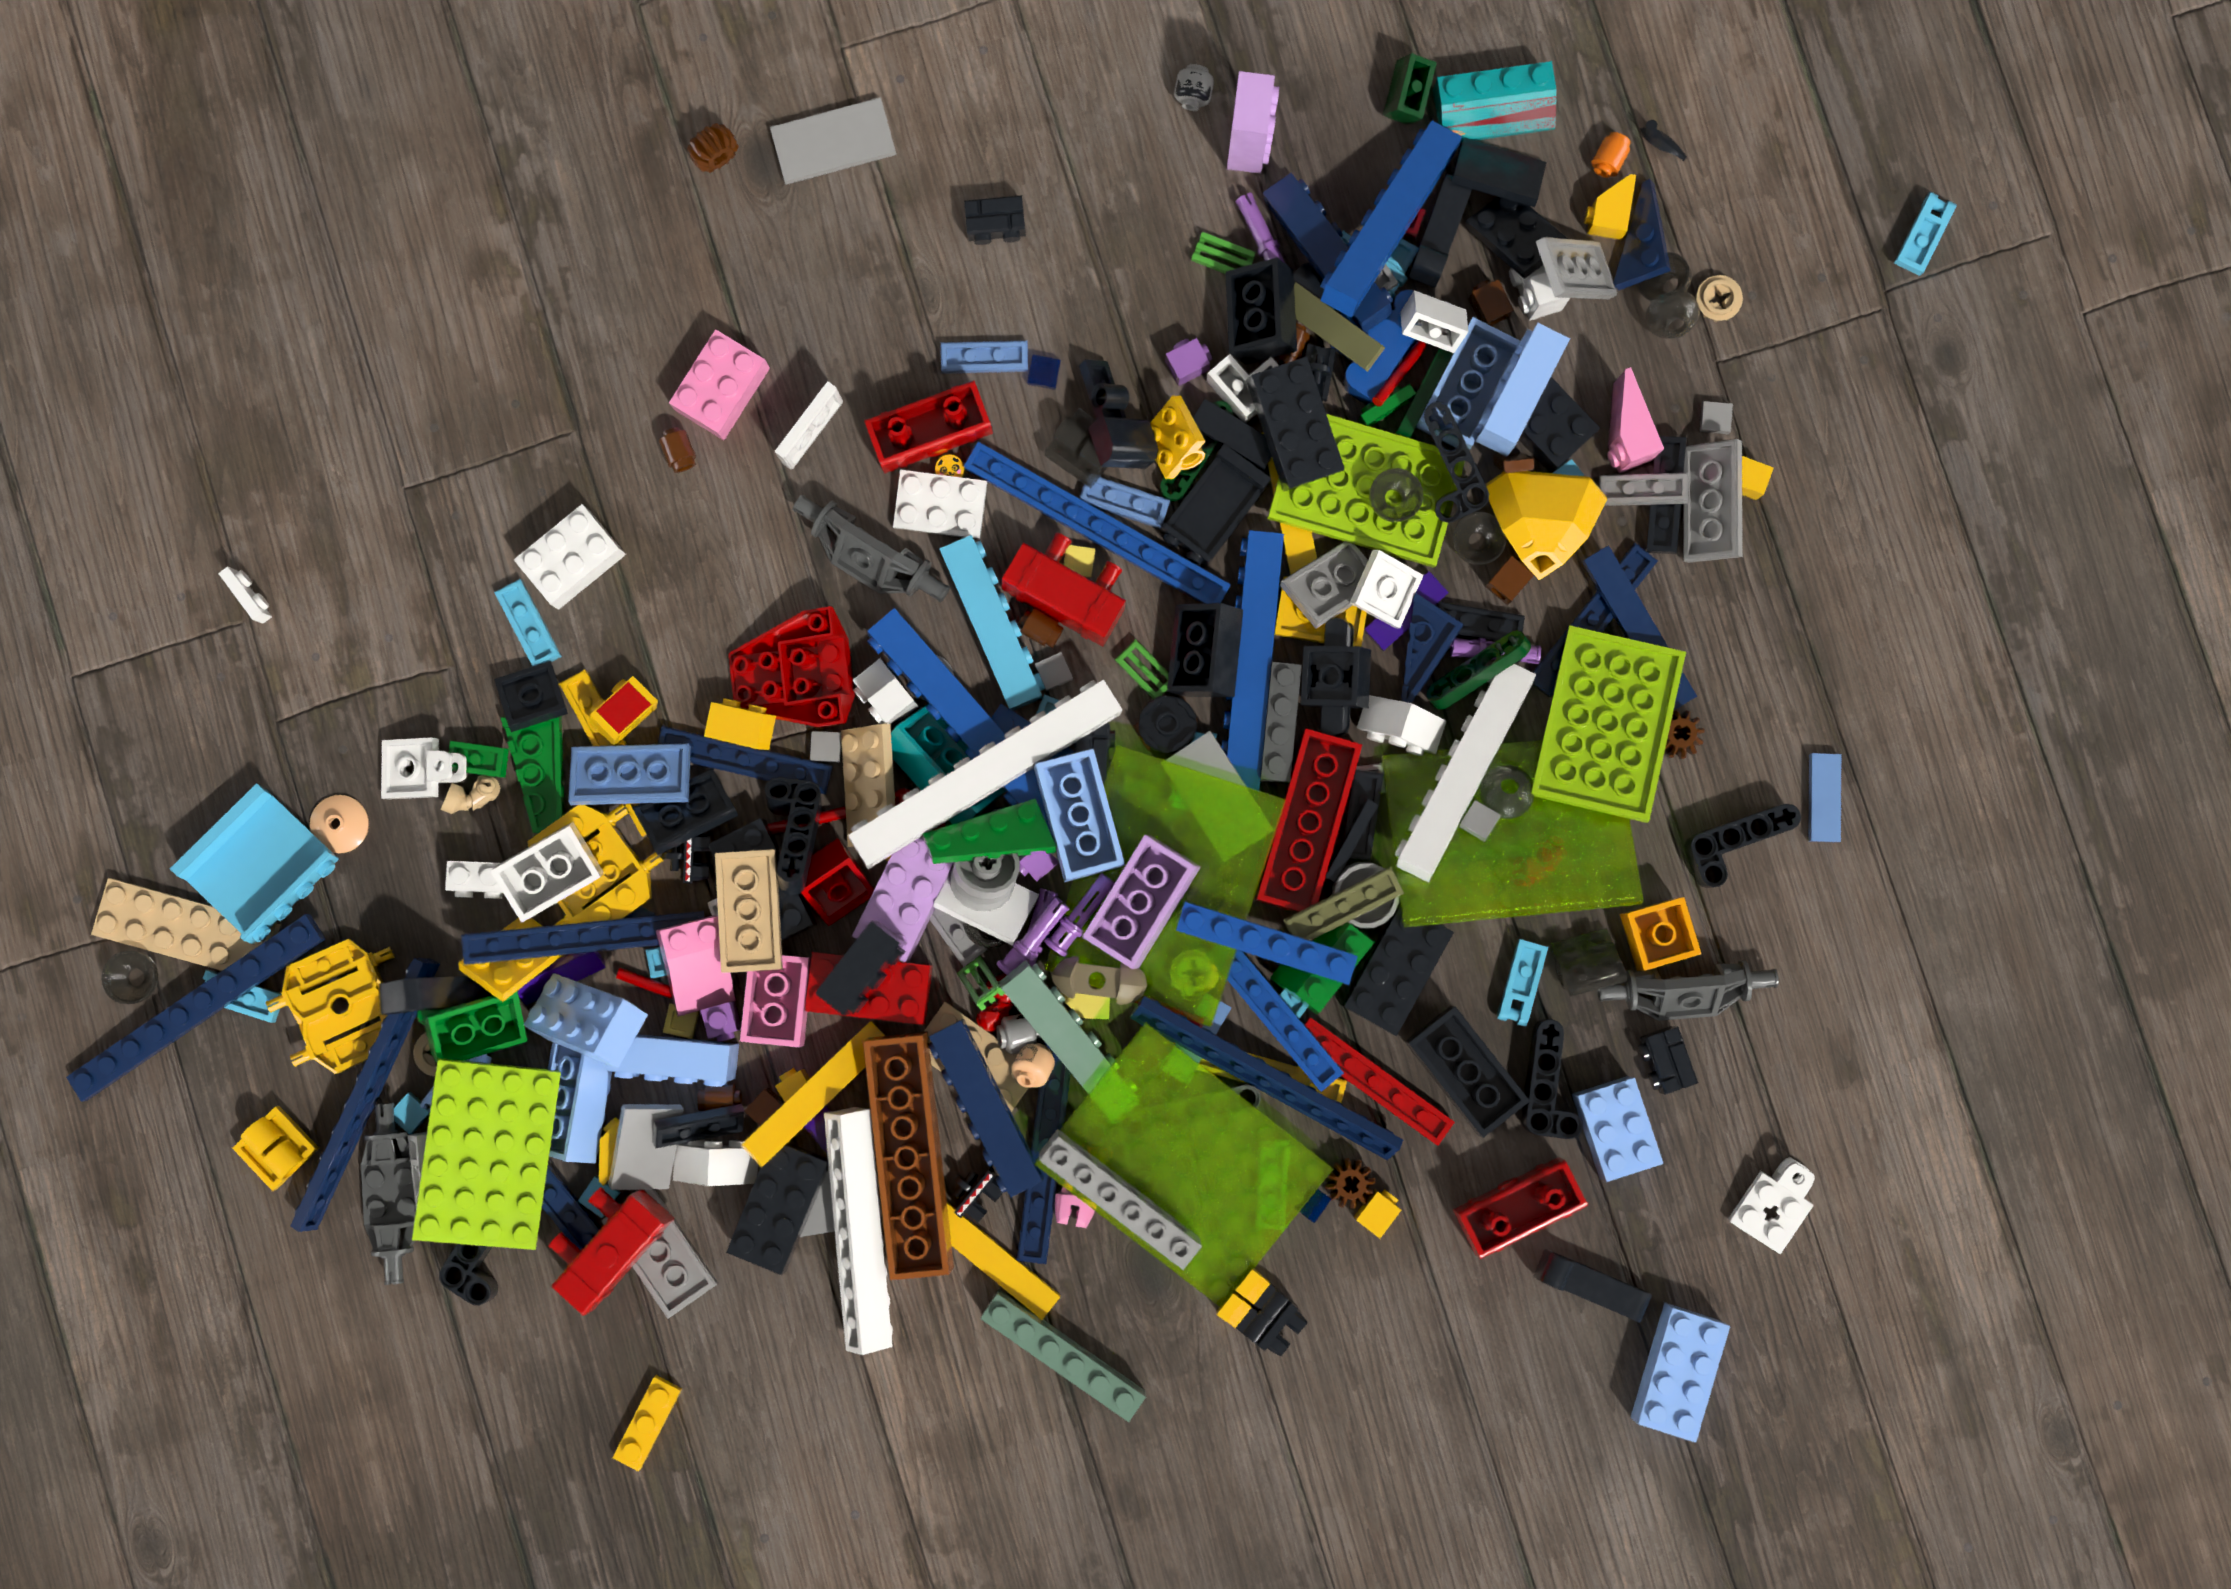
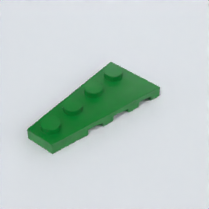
(539, 770)
(1001, 832)

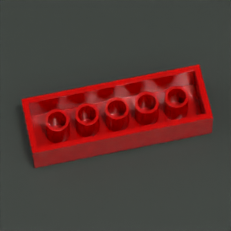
(1309, 821)

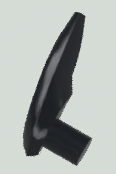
(1661, 140)

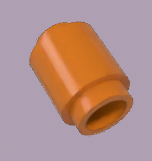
(1611, 155)

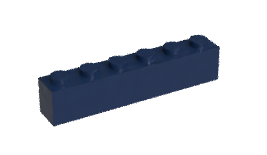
(1321, 242)
(986, 1108)

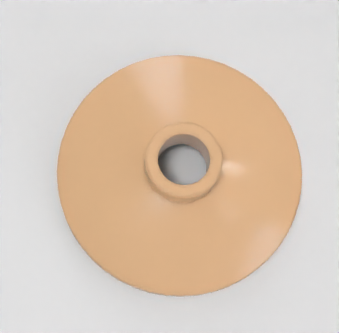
(352, 818)

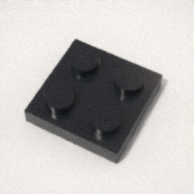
(531, 696)

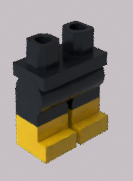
(1270, 1317)

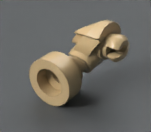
(483, 791)

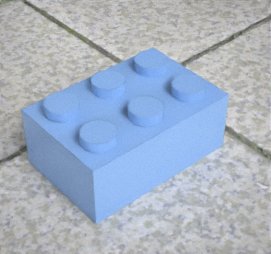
(1617, 1128)

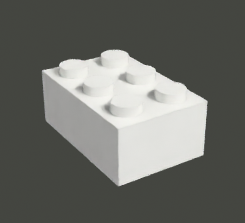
(569, 557)
(547, 872)

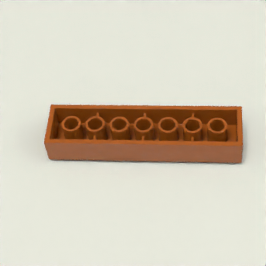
(908, 1156)

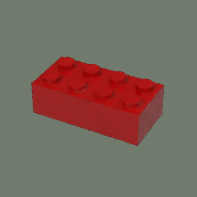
(898, 999)

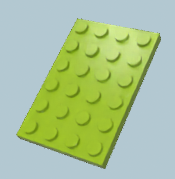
(1341, 502)
(1608, 724)
(486, 1154)

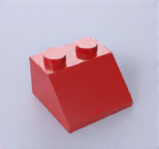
(835, 883)

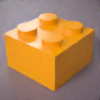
(1660, 934)

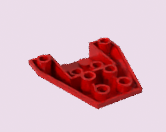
(797, 670)

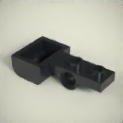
(1116, 439)

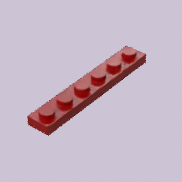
(1382, 1086)

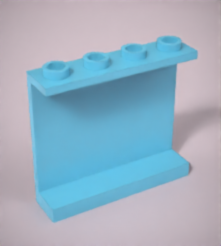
(256, 864)

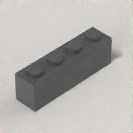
(1280, 723)

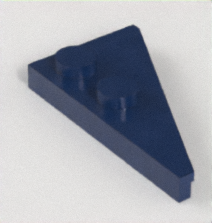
(1645, 245)
(1429, 640)

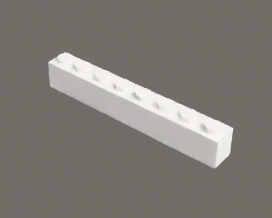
(1464, 772)
(858, 1230)

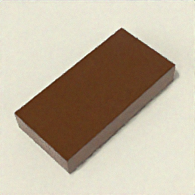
(1514, 462)

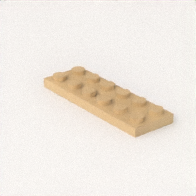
(170, 926)

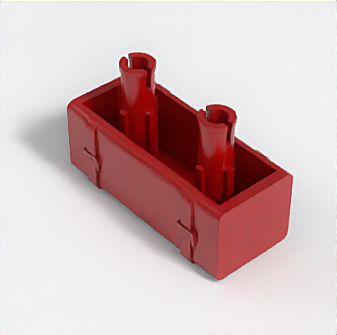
(929, 426)
(1063, 593)
(1520, 1207)
(612, 1251)

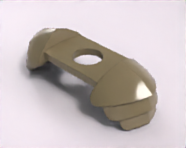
(1121, 983)

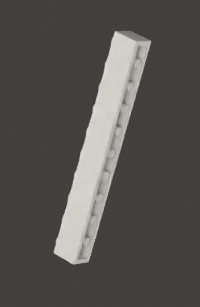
(984, 774)

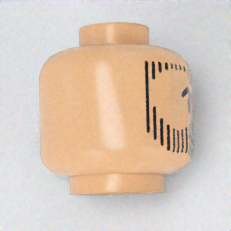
(1033, 1065)

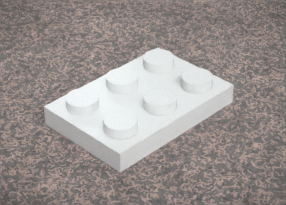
(940, 504)

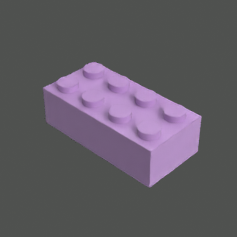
(1252, 122)
(906, 895)
(1141, 902)

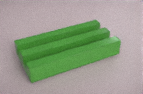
(1220, 243)
(1128, 653)
(988, 994)

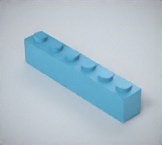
(991, 622)

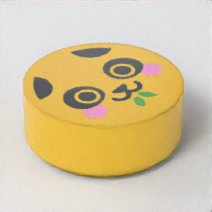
(950, 466)

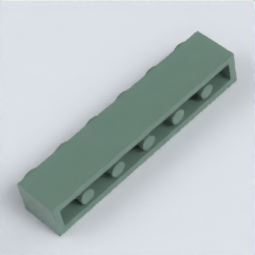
(1056, 1025)
(1063, 1355)

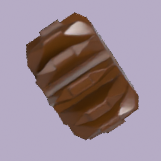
(712, 147)
(1690, 737)
(1360, 1183)

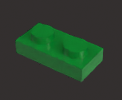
(1398, 398)
(481, 758)

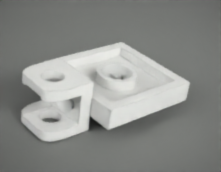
(429, 768)
(1781, 1191)

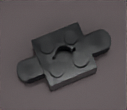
(1325, 674)

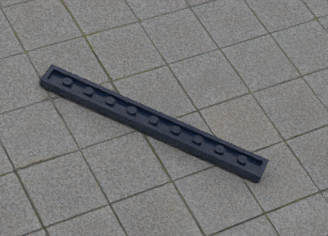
(195, 1007)
(1267, 1079)
(358, 1109)

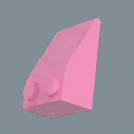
(1632, 430)
(694, 965)

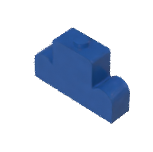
(1365, 384)

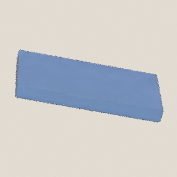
(629, 774)

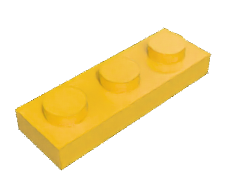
(647, 1423)

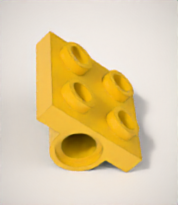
(1177, 438)
(275, 1147)

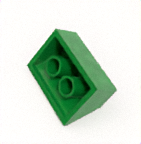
(1313, 989)
(475, 1028)

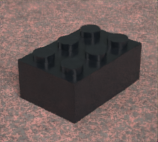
(1261, 311)
(1556, 427)
(1205, 650)
(861, 968)

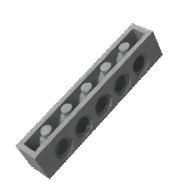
(1120, 1199)

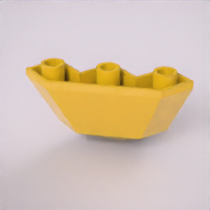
(1545, 515)

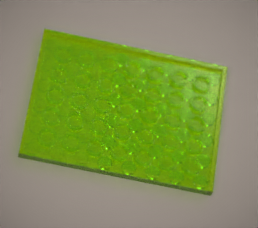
(1213, 825)
(1529, 864)
(1196, 1156)

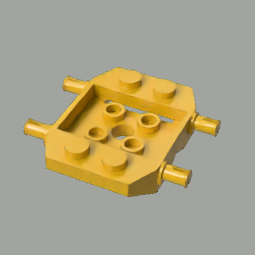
(616, 861)
(315, 1009)

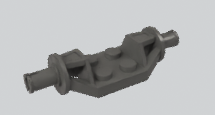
(865, 556)
(1689, 996)
(388, 1193)

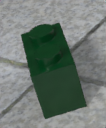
(1409, 89)

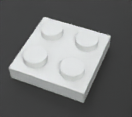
(1386, 588)

